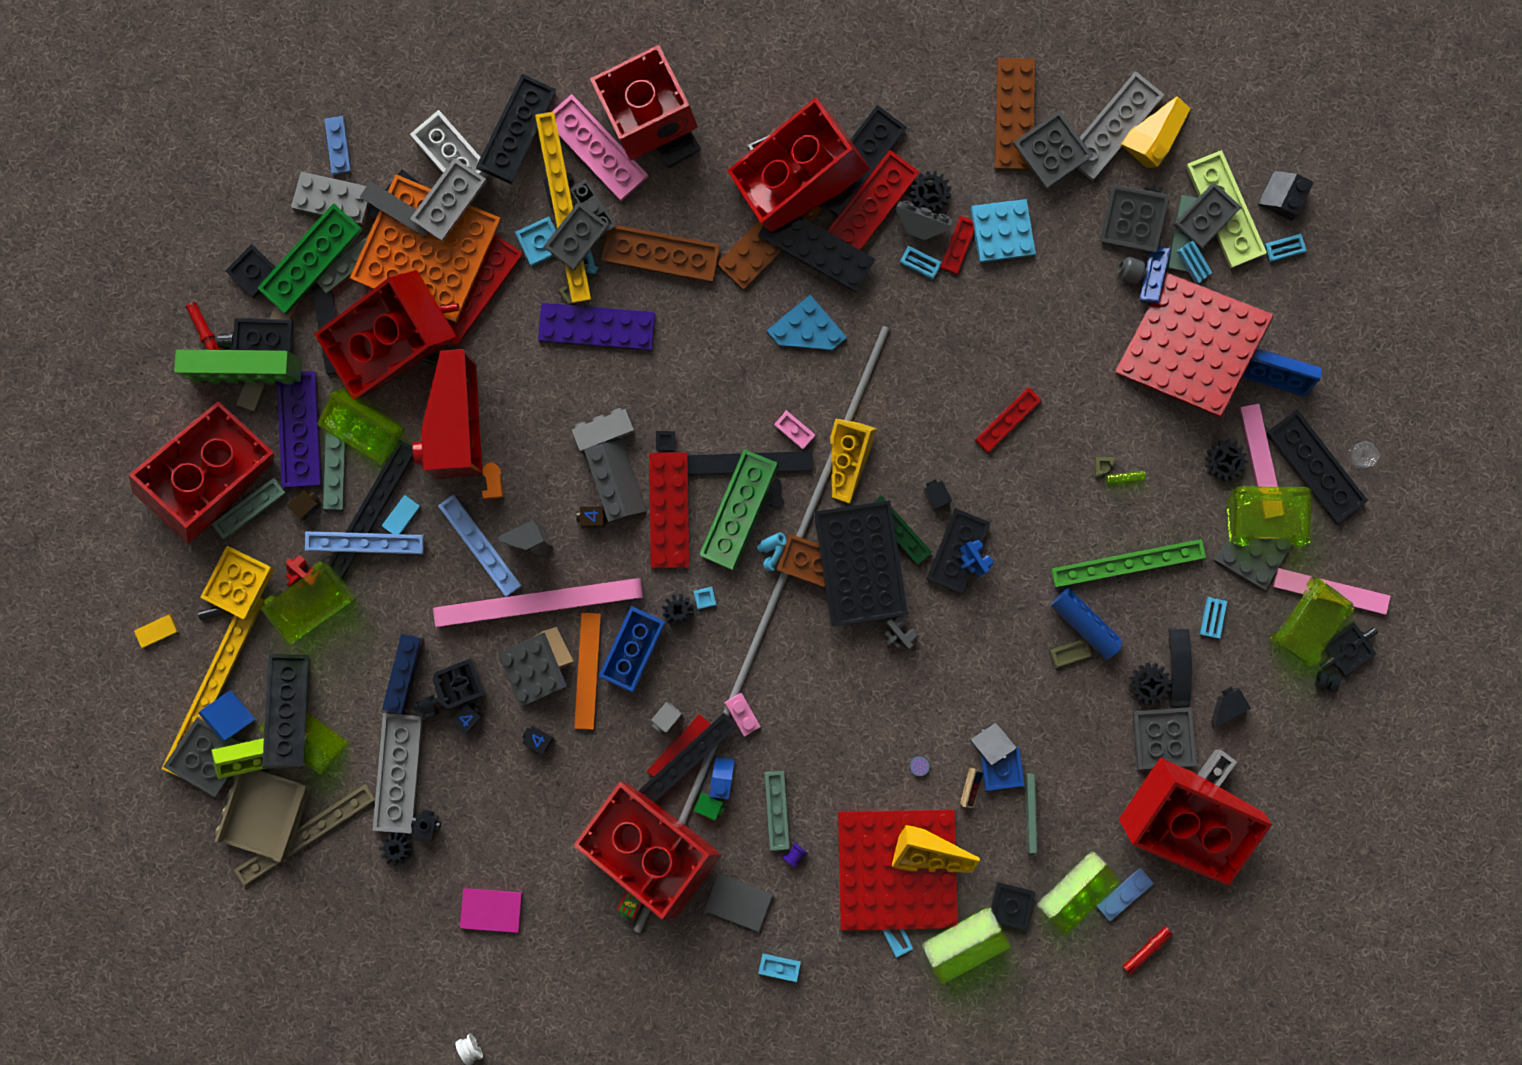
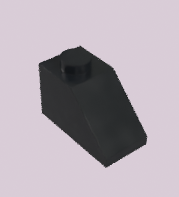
(1229, 706)

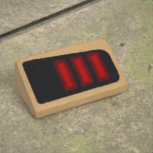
(971, 788)

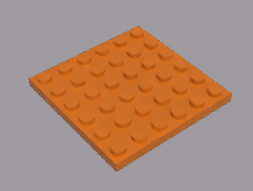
(445, 266)

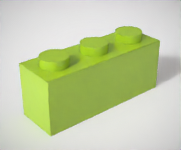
(238, 758)

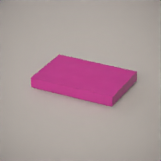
(491, 910)

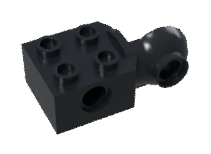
(453, 687)

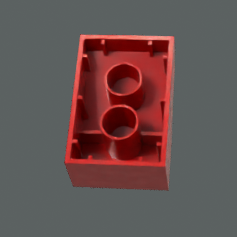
(798, 167)
(385, 333)
(451, 420)
(201, 472)
(1193, 822)
(647, 851)

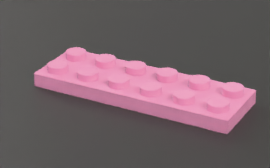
(597, 148)

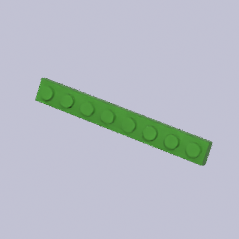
(1128, 563)

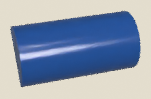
(1282, 372)
(1087, 623)
(632, 649)

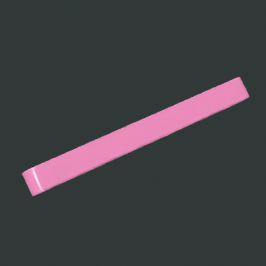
(538, 602)

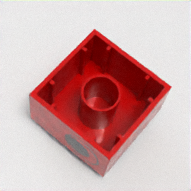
(644, 102)

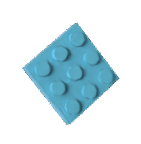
(1002, 230)

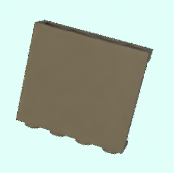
(263, 814)

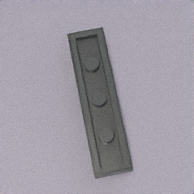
(391, 206)

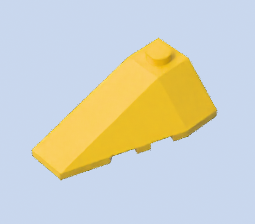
(1154, 136)
(850, 451)
(923, 849)

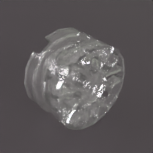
(1363, 455)

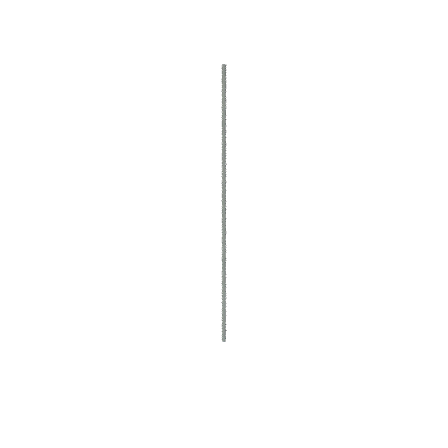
(776, 593)

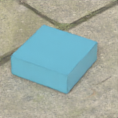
(705, 598)

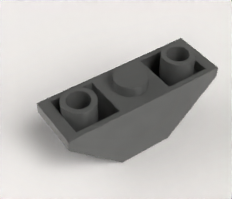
(585, 195)
(921, 221)

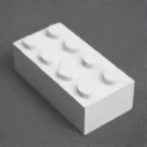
(444, 143)

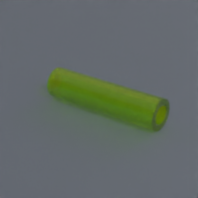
(1125, 477)

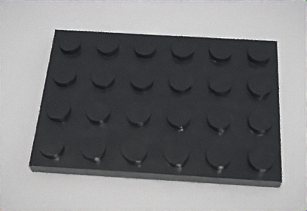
(860, 563)

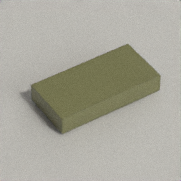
(1070, 653)

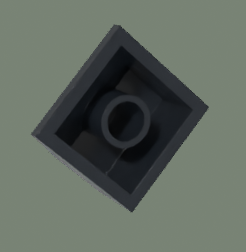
(1285, 194)

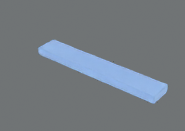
(364, 542)
(480, 545)

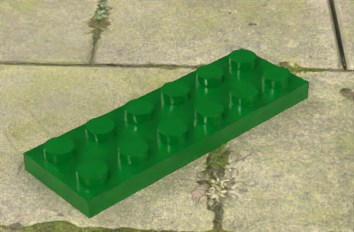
(310, 258)
(739, 509)

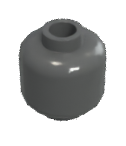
(1131, 270)

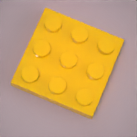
(237, 583)

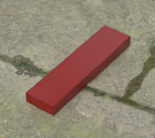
(1008, 420)
(697, 726)

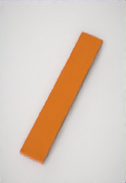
(587, 671)

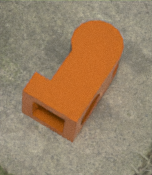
(494, 482)

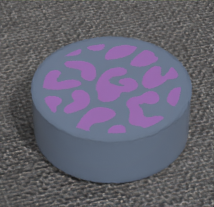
(919, 766)

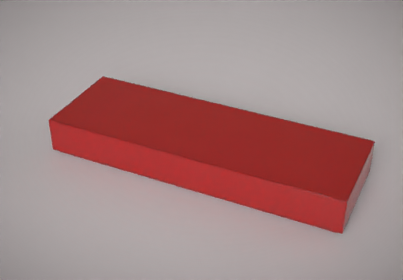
(958, 246)

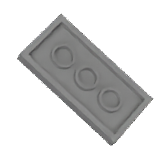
(317, 193)
(448, 200)

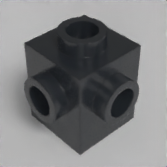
(420, 830)

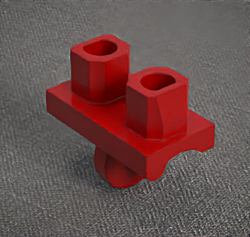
(295, 567)

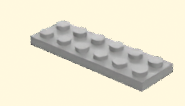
(1116, 120)
(397, 773)

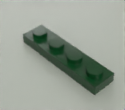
(907, 538)

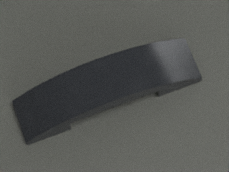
(1180, 667)

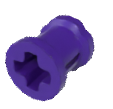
(795, 855)

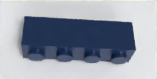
(403, 674)

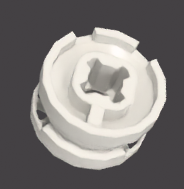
(469, 1050)

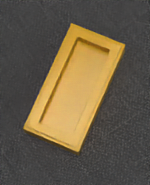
(156, 631)

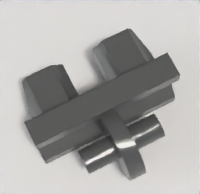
(907, 638)

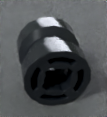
(1327, 681)

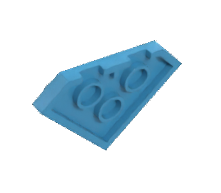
(807, 328)

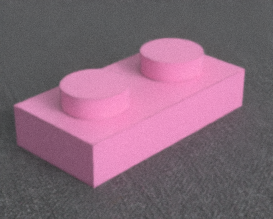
(794, 430)
(742, 714)

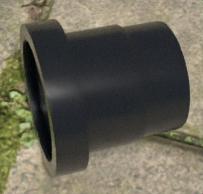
(225, 340)

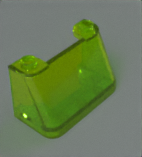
(1269, 514)
(307, 603)
(1313, 622)

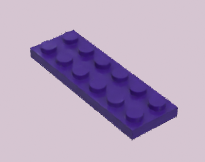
(596, 326)
(299, 432)

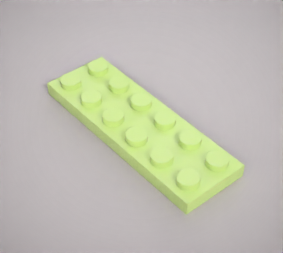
(1239, 236)

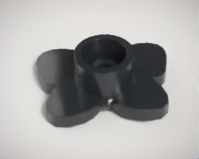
(772, 497)

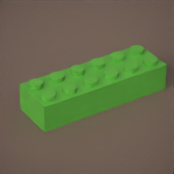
(238, 366)

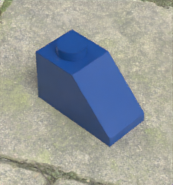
(722, 778)

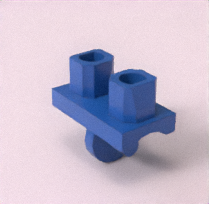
(973, 560)

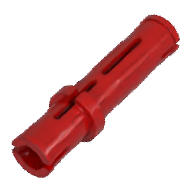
(206, 336)
(1147, 950)

